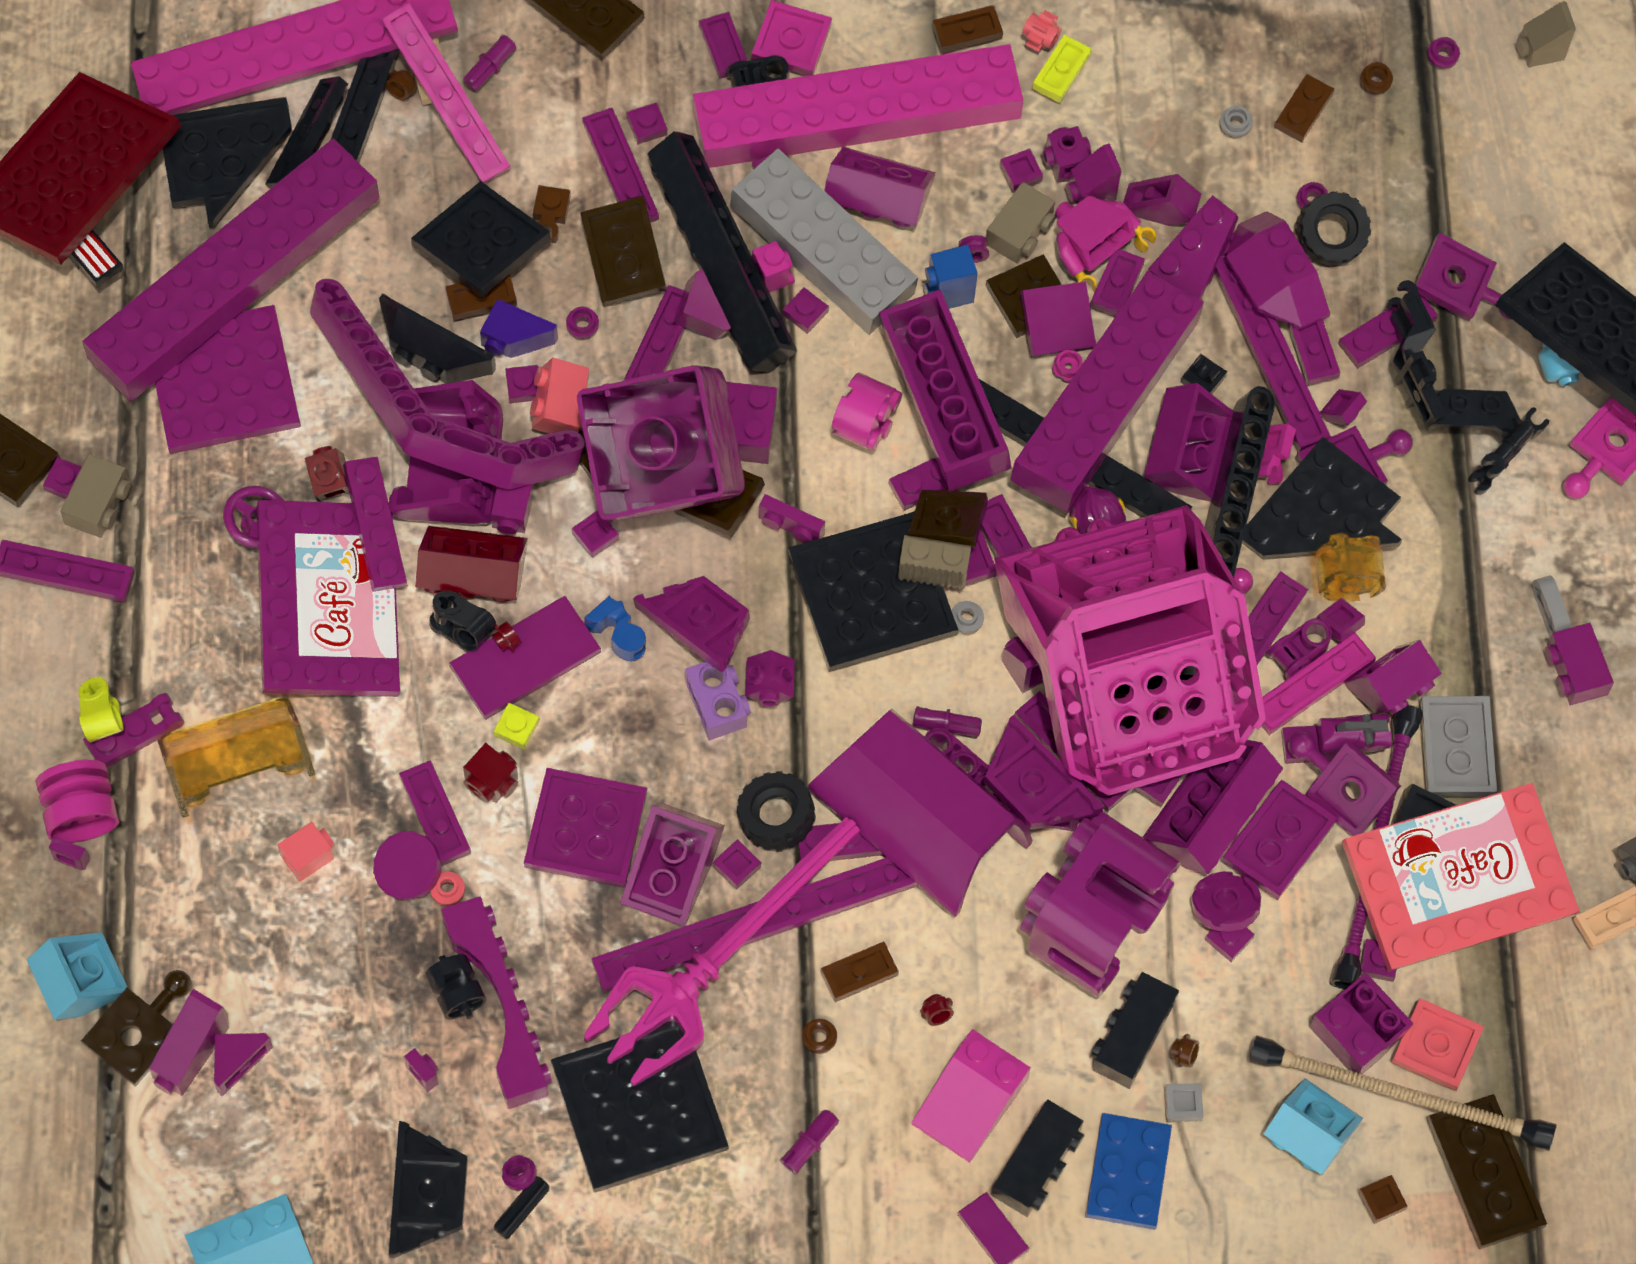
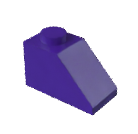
(515, 331)

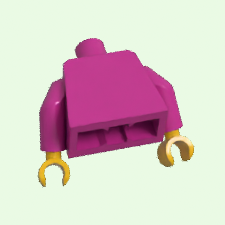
(1095, 232)

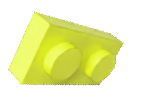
(1062, 68)

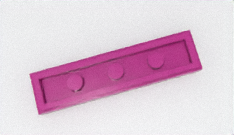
(1315, 682)

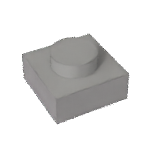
(1184, 1102)

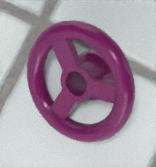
(247, 525)

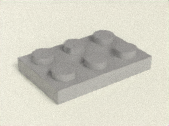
(1458, 746)

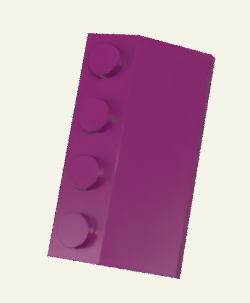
(1213, 808)

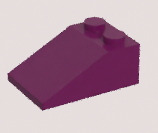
(671, 863)

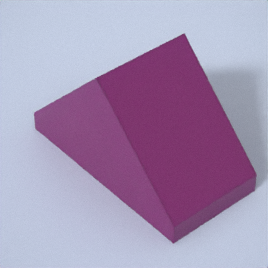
(700, 308)
(236, 1056)

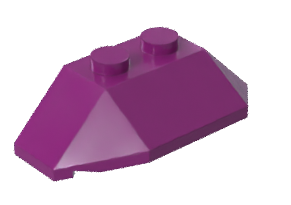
(1277, 271)

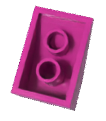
(971, 1095)

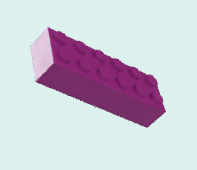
(945, 390)

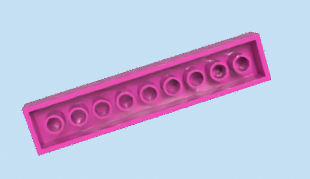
(858, 105)

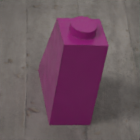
(188, 1043)

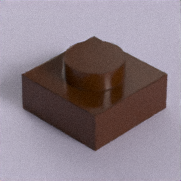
(1383, 1199)

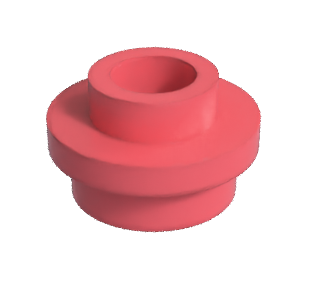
(452, 897)

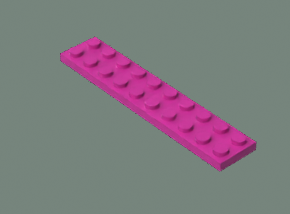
(277, 52)

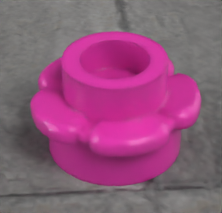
(1062, 359)

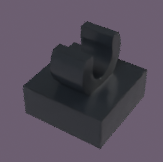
(1205, 373)

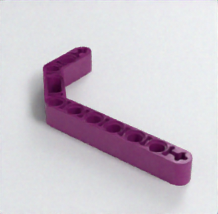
(411, 422)

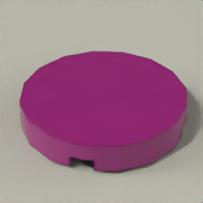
(407, 865)
(1226, 901)

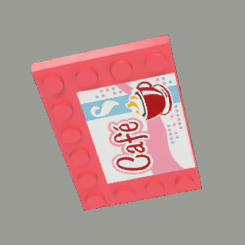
(1460, 876)

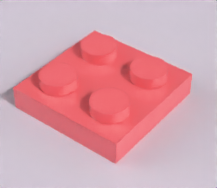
(1438, 1044)

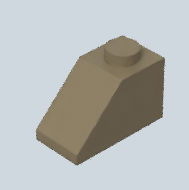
(1547, 36)

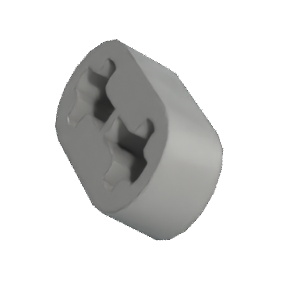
(1551, 604)

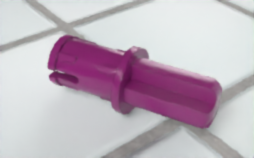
(489, 63)
(952, 722)
(809, 1141)

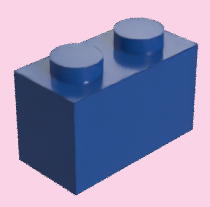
(954, 274)

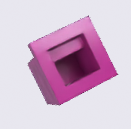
(773, 266)

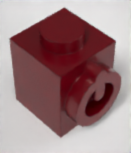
(327, 472)
(490, 774)

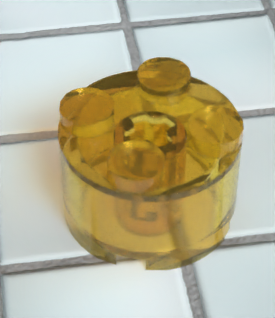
(1350, 567)

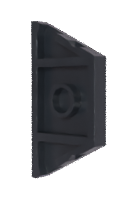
(426, 1191)

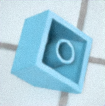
(76, 974)
(1312, 1126)

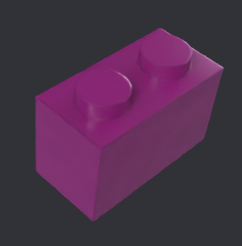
(1579, 664)

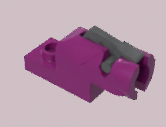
(1365, 731)

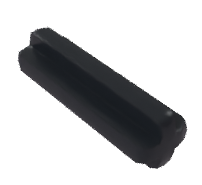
(521, 1208)

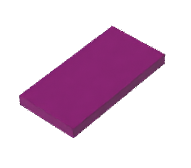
(551, 645)

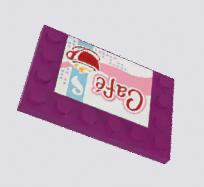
(317, 605)

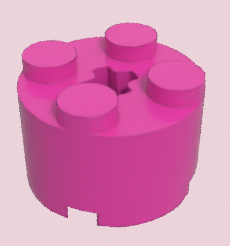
(866, 411)

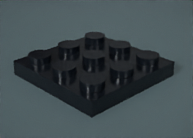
(481, 239)

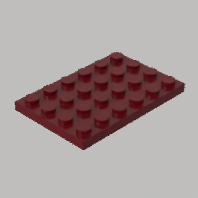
(77, 165)

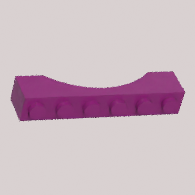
(518, 1067)

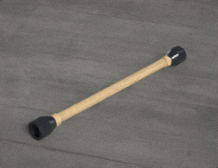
(1535, 1132)

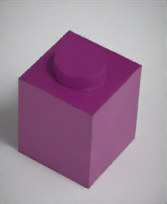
(512, 509)

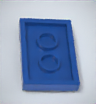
(1129, 1171)

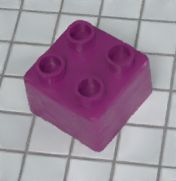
(661, 442)

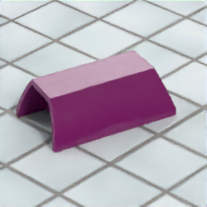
(920, 804)

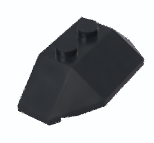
(432, 347)

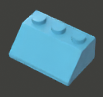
(254, 1236)

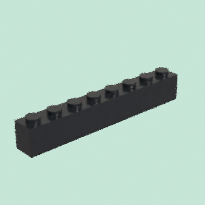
(721, 252)

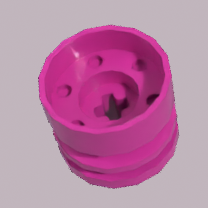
(77, 801)

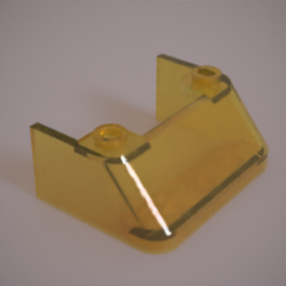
(233, 748)

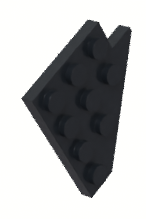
(222, 152)
(1321, 499)

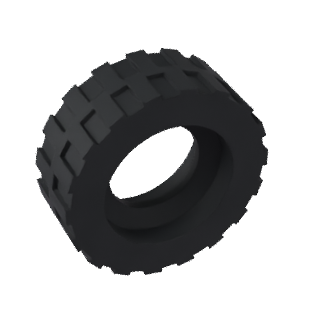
(1357, 222)
(771, 786)

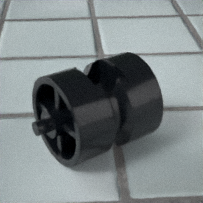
(454, 983)

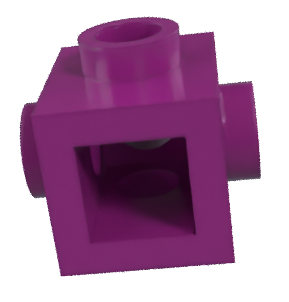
(1065, 150)
(770, 678)

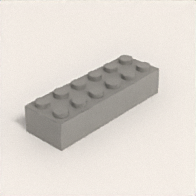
(823, 240)

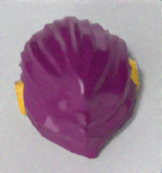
(1096, 504)

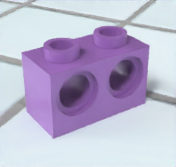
(710, 699)

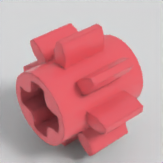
(1041, 30)

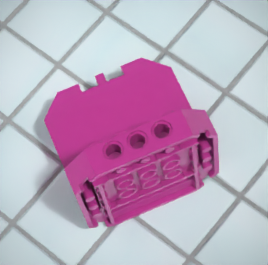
(1131, 608)

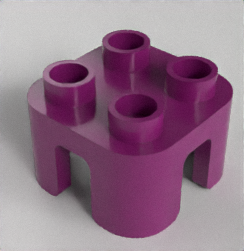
(1106, 889)

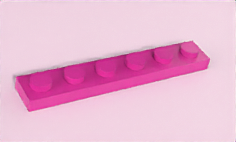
(446, 93)

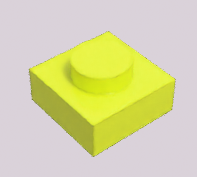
(516, 726)

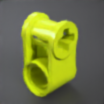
(98, 710)

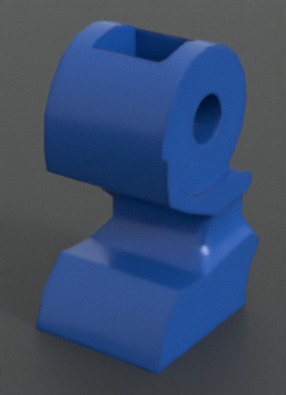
(627, 639)

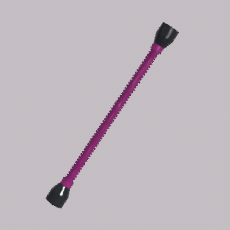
(1348, 967)

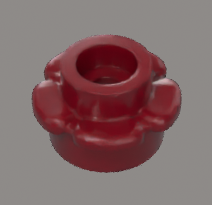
(506, 637)
(937, 1009)

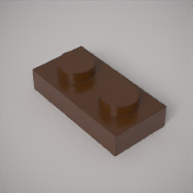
(967, 29)
(1304, 108)
(466, 303)
(859, 971)

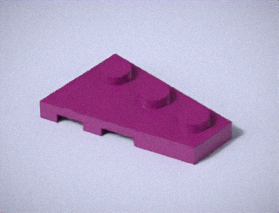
(1197, 248)

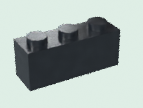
(1134, 1029)
(1038, 1159)

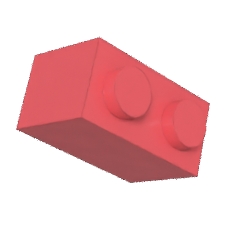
(556, 396)

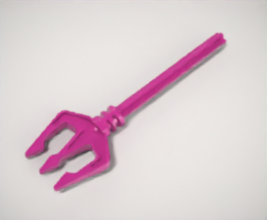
(677, 994)

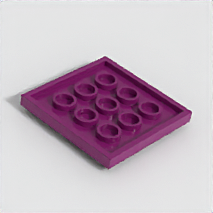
(230, 386)

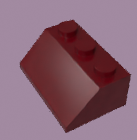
(471, 563)

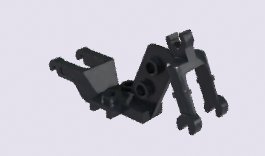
(1453, 406)

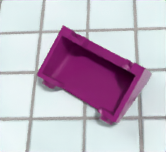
(440, 493)

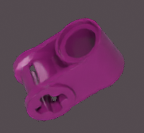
(1296, 650)

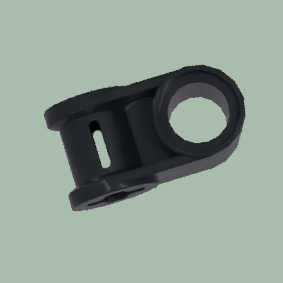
(758, 70)
(463, 623)

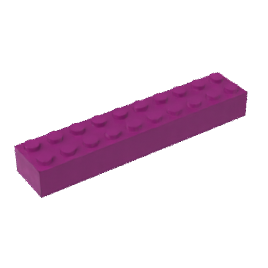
(231, 269)

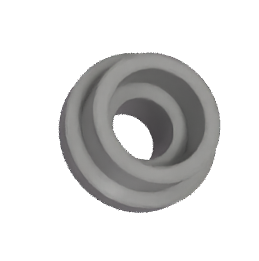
(1236, 113)
(968, 626)

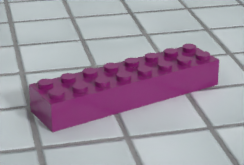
(1106, 392)

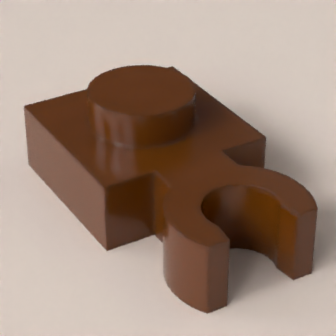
(551, 208)

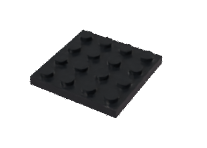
(859, 600)
(642, 1127)

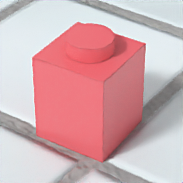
(306, 851)

